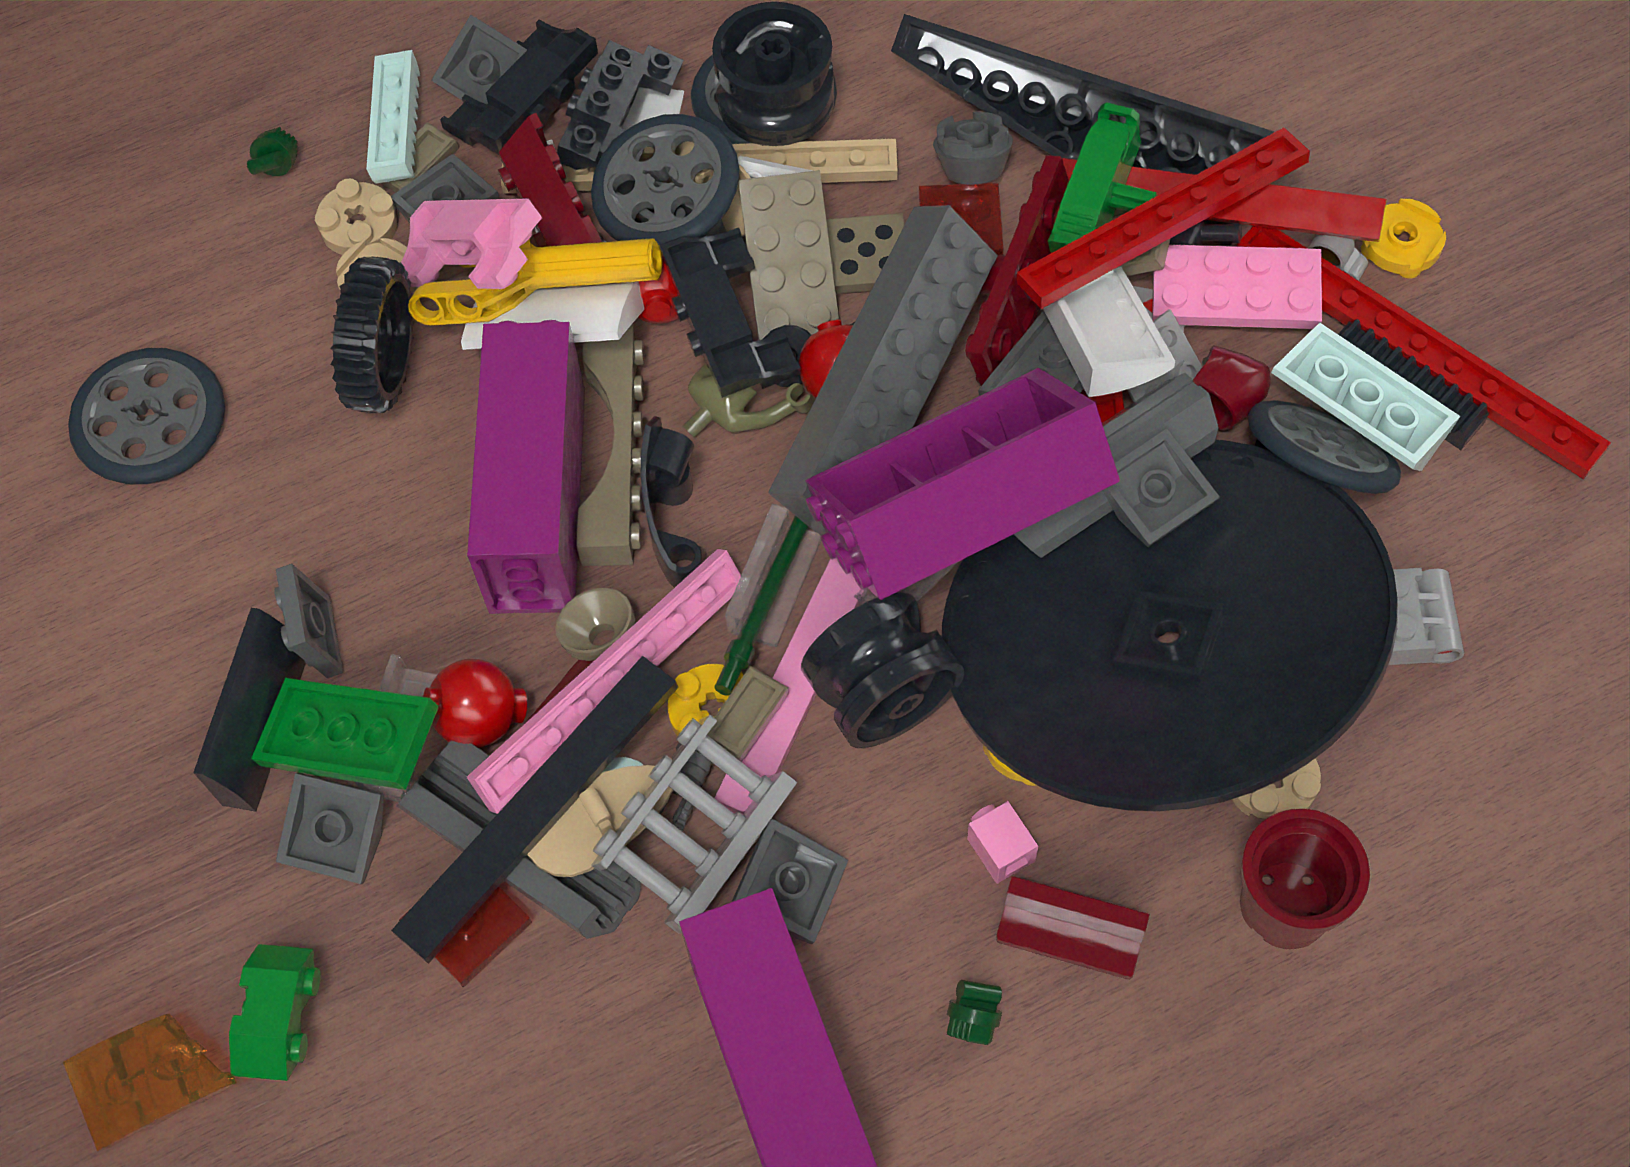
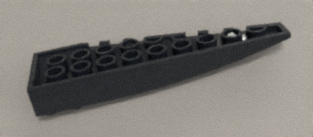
(1060, 103)

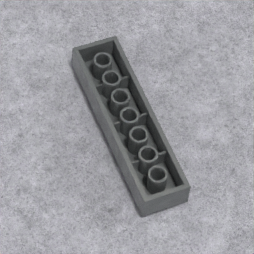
(890, 351)

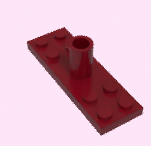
(1008, 308)

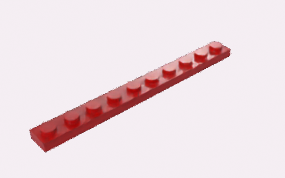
(1506, 400)

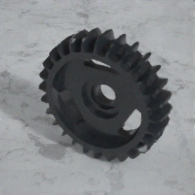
(372, 334)

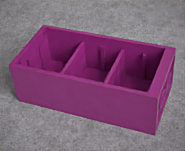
(527, 467)
(961, 482)
(773, 1037)

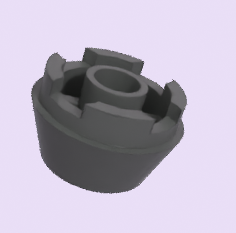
(973, 148)

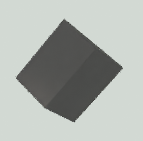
(476, 60)
(445, 181)
(1158, 489)
(331, 828)
(798, 872)

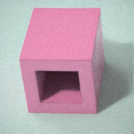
(1001, 841)

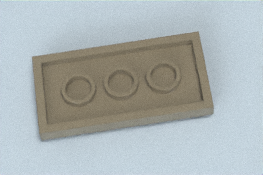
(789, 250)

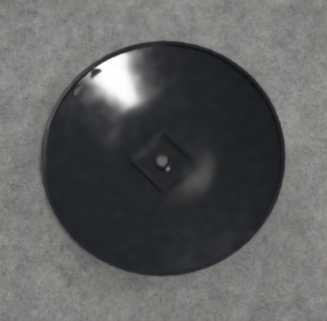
(1276, 656)

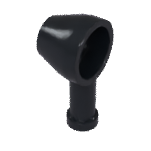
(1208, 232)

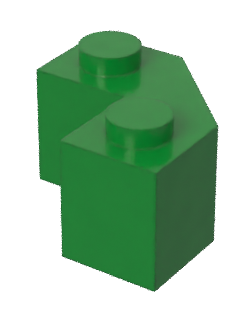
(268, 1034)

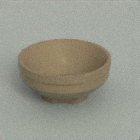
(589, 615)

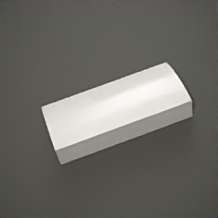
(593, 311)
(1109, 335)

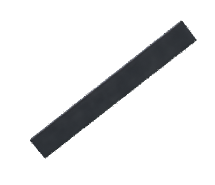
(534, 810)

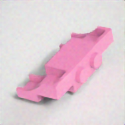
(470, 234)

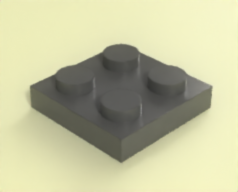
(308, 621)

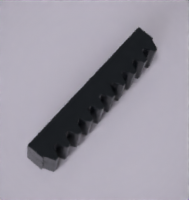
(1471, 415)

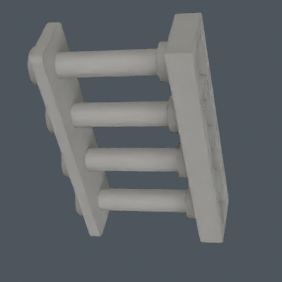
(738, 829)

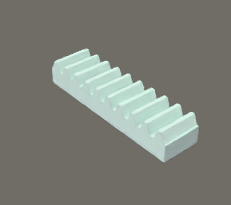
(393, 117)

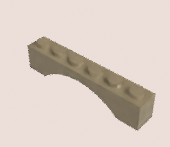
(607, 516)

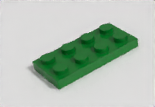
(345, 733)

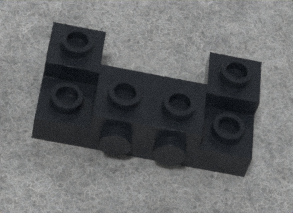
(530, 86)
(608, 97)
(719, 329)

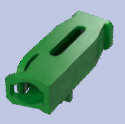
(1100, 177)

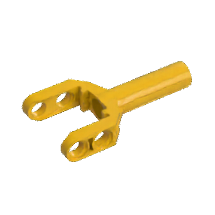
(544, 269)

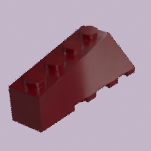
(537, 174)

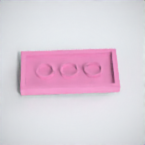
(1240, 286)

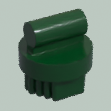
(272, 153)
(974, 1012)

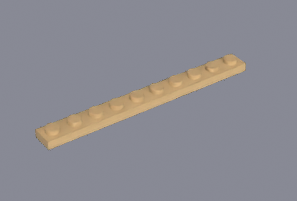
(835, 159)

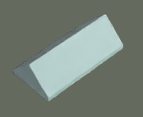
(1367, 396)

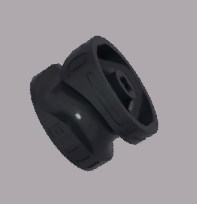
(774, 73)
(881, 670)

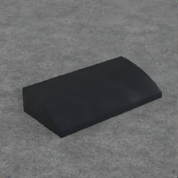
(243, 711)

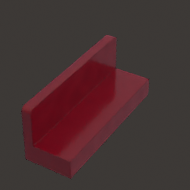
(1072, 928)

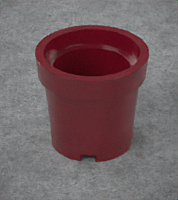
(1295, 847)

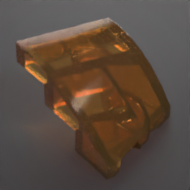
(141, 1079)

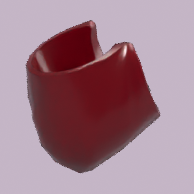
(1233, 384)

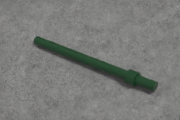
(741, 649)

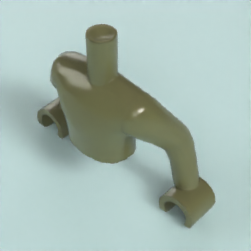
(729, 410)

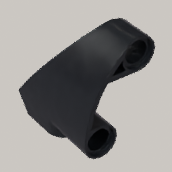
(669, 482)

